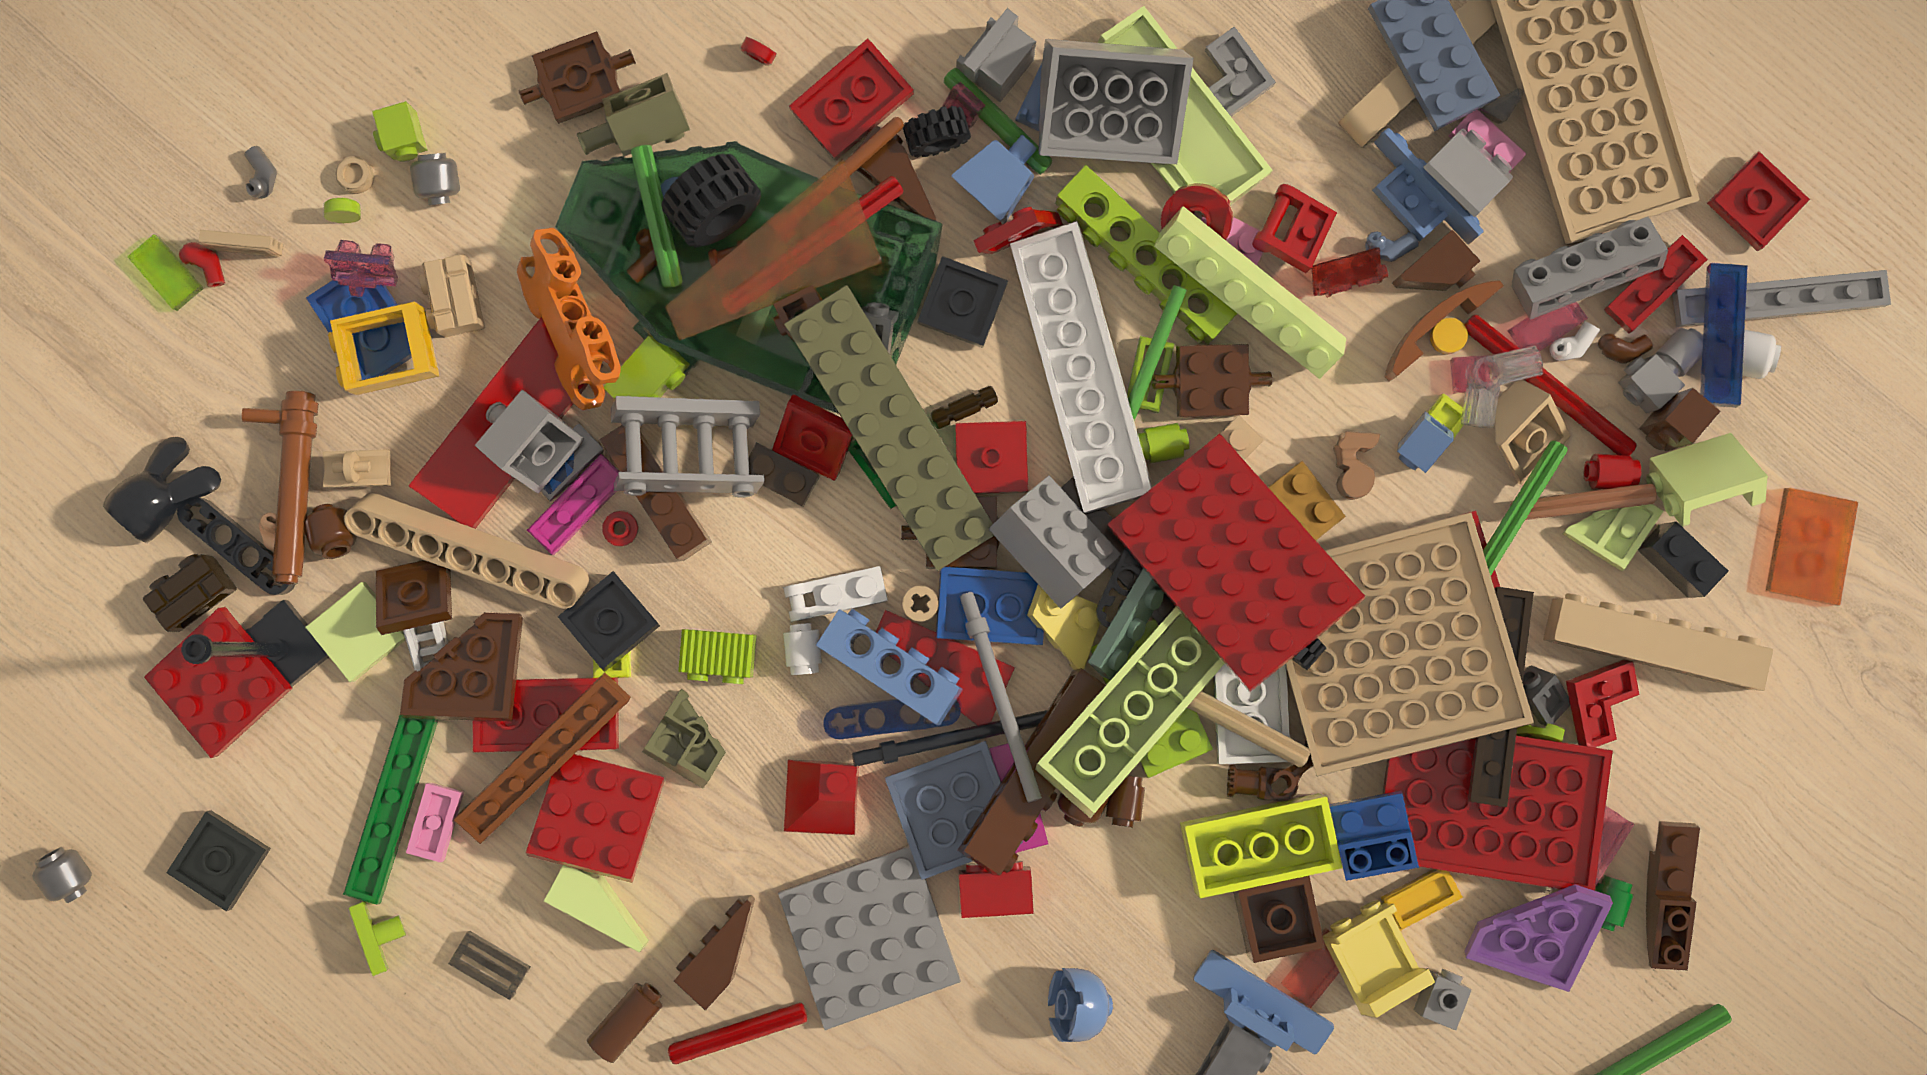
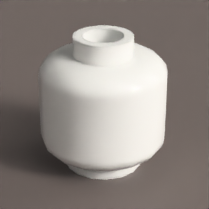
(1759, 354)

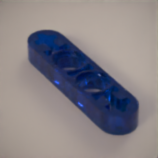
(892, 724)

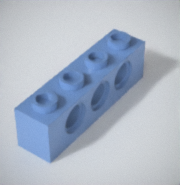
(839, 642)

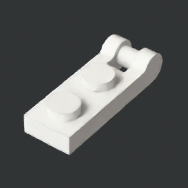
(836, 593)

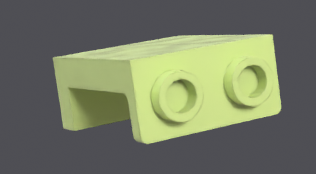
(1706, 475)

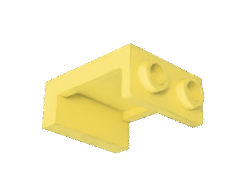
(1375, 959)

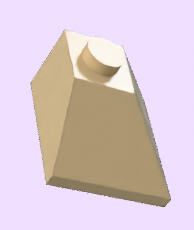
(1525, 426)

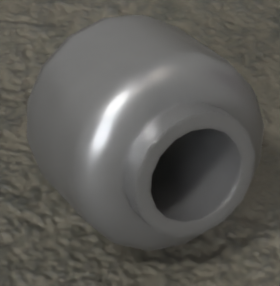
(435, 178)
(62, 875)

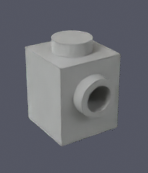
(1650, 383)
(1444, 999)

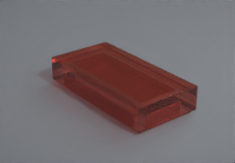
(1312, 975)

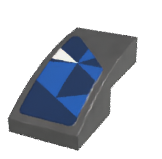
(579, 460)

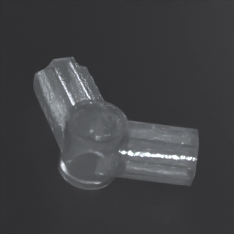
(1506, 367)

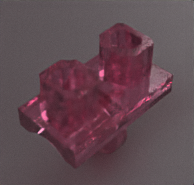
(361, 270)

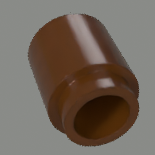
(1126, 802)

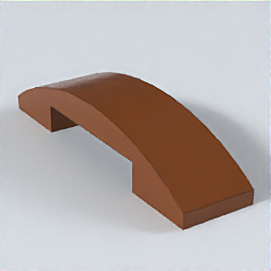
(1408, 352)

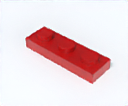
(1651, 290)

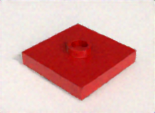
(1758, 201)
(813, 437)
(993, 456)

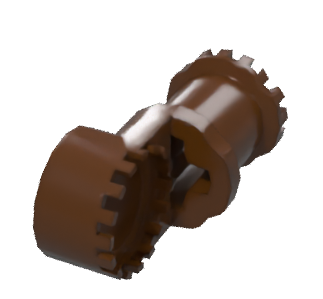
(1254, 783)

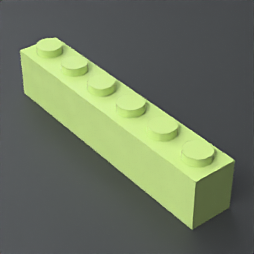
(1251, 292)

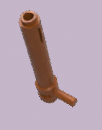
(297, 432)

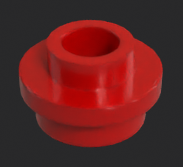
(630, 532)

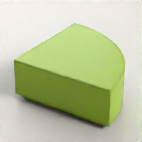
(1550, 733)

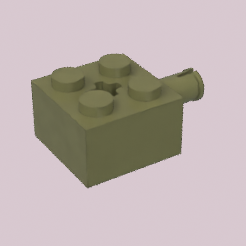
(638, 118)

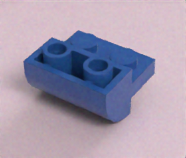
(1373, 835)

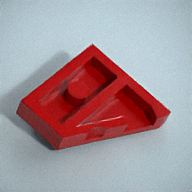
(1024, 224)

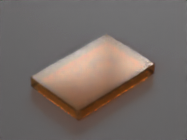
(1812, 546)

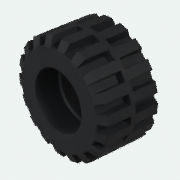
(711, 200)

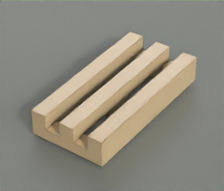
(240, 243)

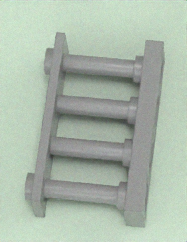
(703, 415)

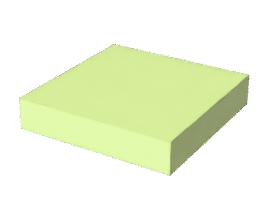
(350, 633)

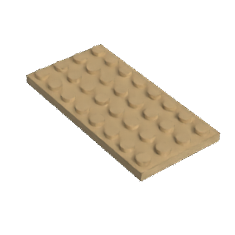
(1596, 111)

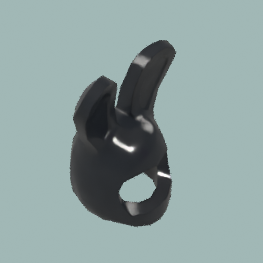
(148, 503)

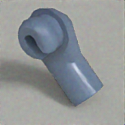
(1390, 249)

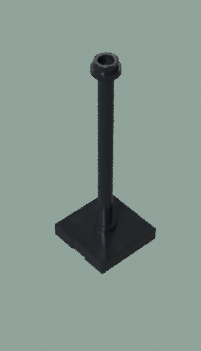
(278, 636)

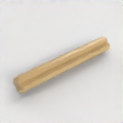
(1250, 729)

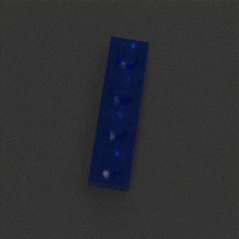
(1724, 334)

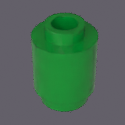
(1621, 898)

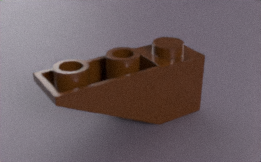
(715, 965)

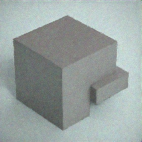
(998, 56)

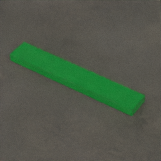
(390, 809)

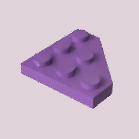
(1542, 937)

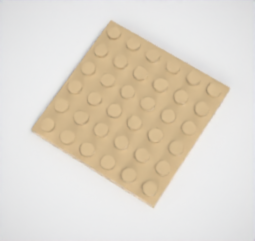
(1414, 659)

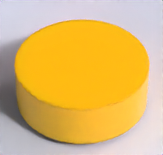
(1448, 336)

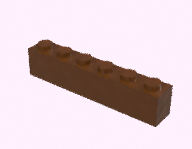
(1008, 815)

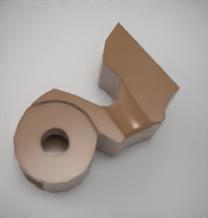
(1356, 477)

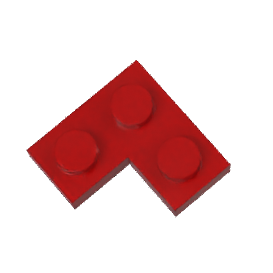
(1592, 699)

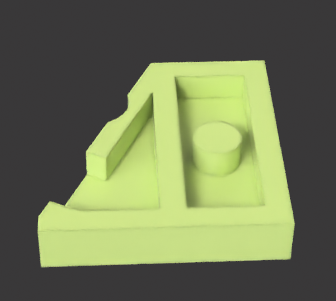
(1615, 532)

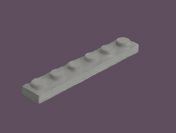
(1794, 297)

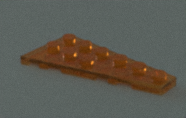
(803, 245)

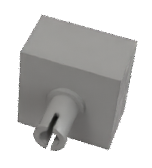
(528, 440)

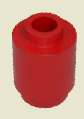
(1612, 471)

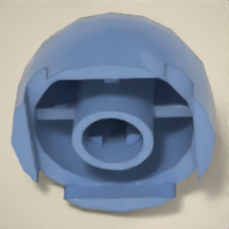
(1080, 1005)

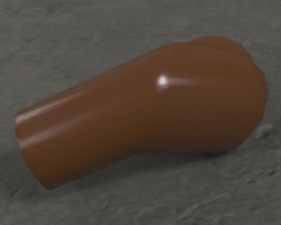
(647, 259)
(1624, 351)

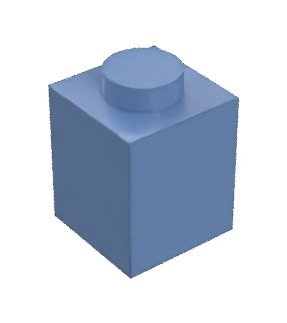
(1424, 443)

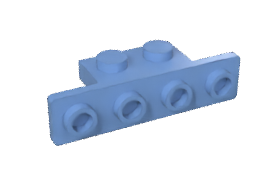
(1417, 196)
(1261, 1006)

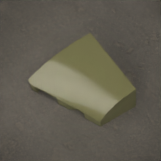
(685, 743)

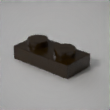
(782, 474)

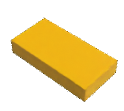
(1422, 897)

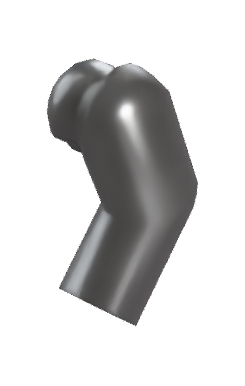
(265, 173)

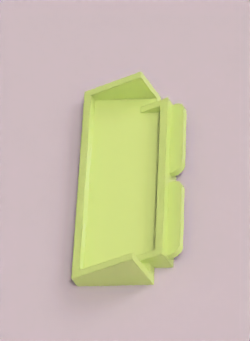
(1211, 142)

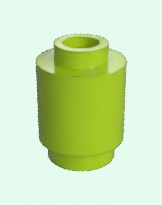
(1164, 442)

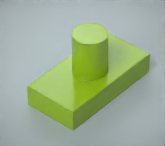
(375, 935)

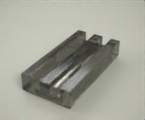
(496, 952)

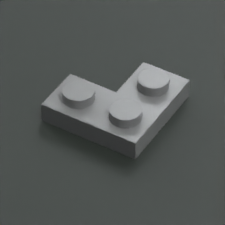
(1243, 72)

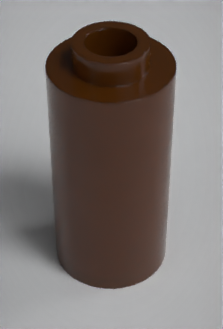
(625, 1021)

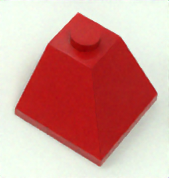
(821, 797)

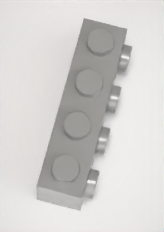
(1589, 267)

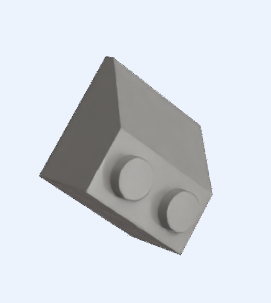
(1469, 171)

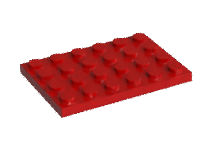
(1236, 562)
(1542, 836)

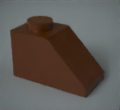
(1441, 266)

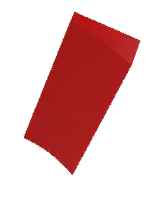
(458, 473)

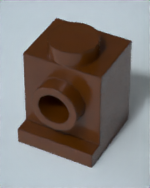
(794, 305)

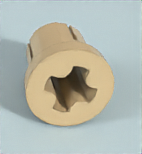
(908, 603)

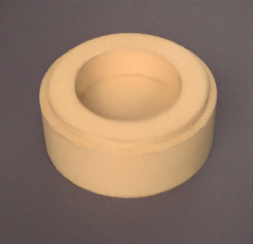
(354, 175)

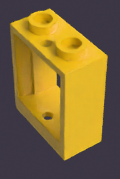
(419, 340)

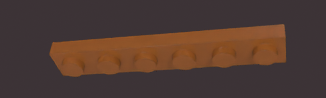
(542, 758)

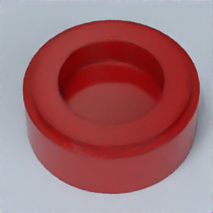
(758, 51)

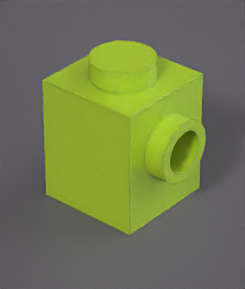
(399, 132)

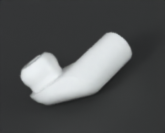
(1574, 346)

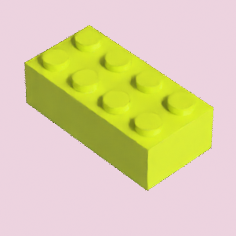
(1261, 845)

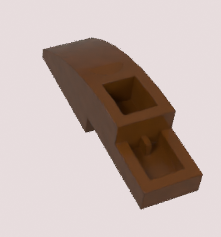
(1668, 895)

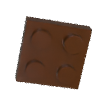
(412, 596)

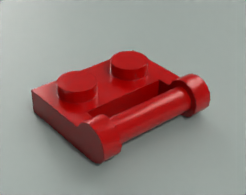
(1305, 232)

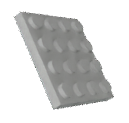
(868, 937)

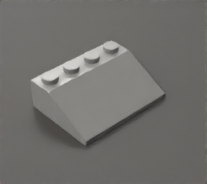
(1113, 101)

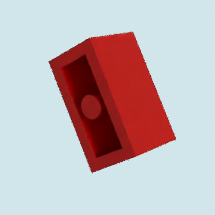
(995, 895)

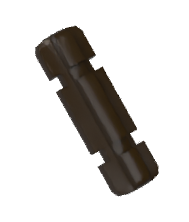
(964, 407)

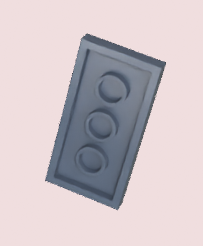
(1435, 57)

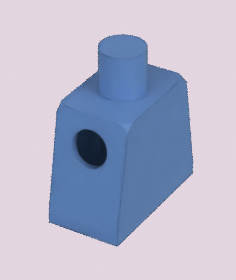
(998, 176)

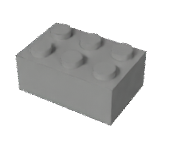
(1054, 541)

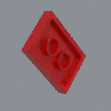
(851, 99)

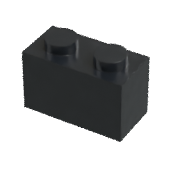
(1682, 560)

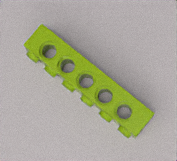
(1089, 189)

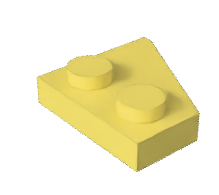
(1068, 628)

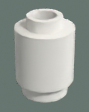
(801, 649)

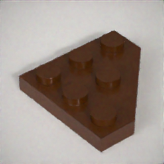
(469, 675)

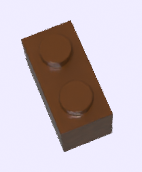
(1679, 420)

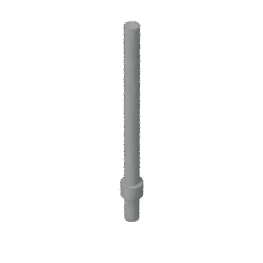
(978, 630)

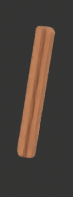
(1593, 501)

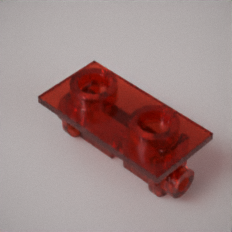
(1346, 271)

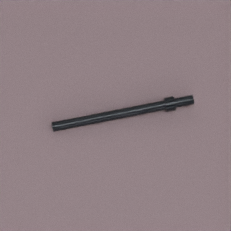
(890, 751)

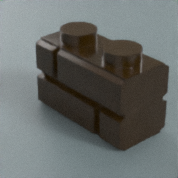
(189, 592)

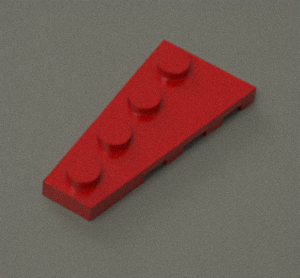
(953, 656)

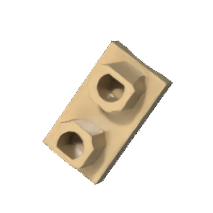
(356, 468)

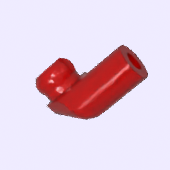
(206, 259)

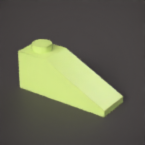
(595, 903)

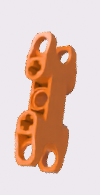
(576, 334)

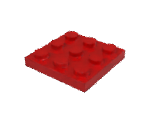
(222, 695)
(596, 817)

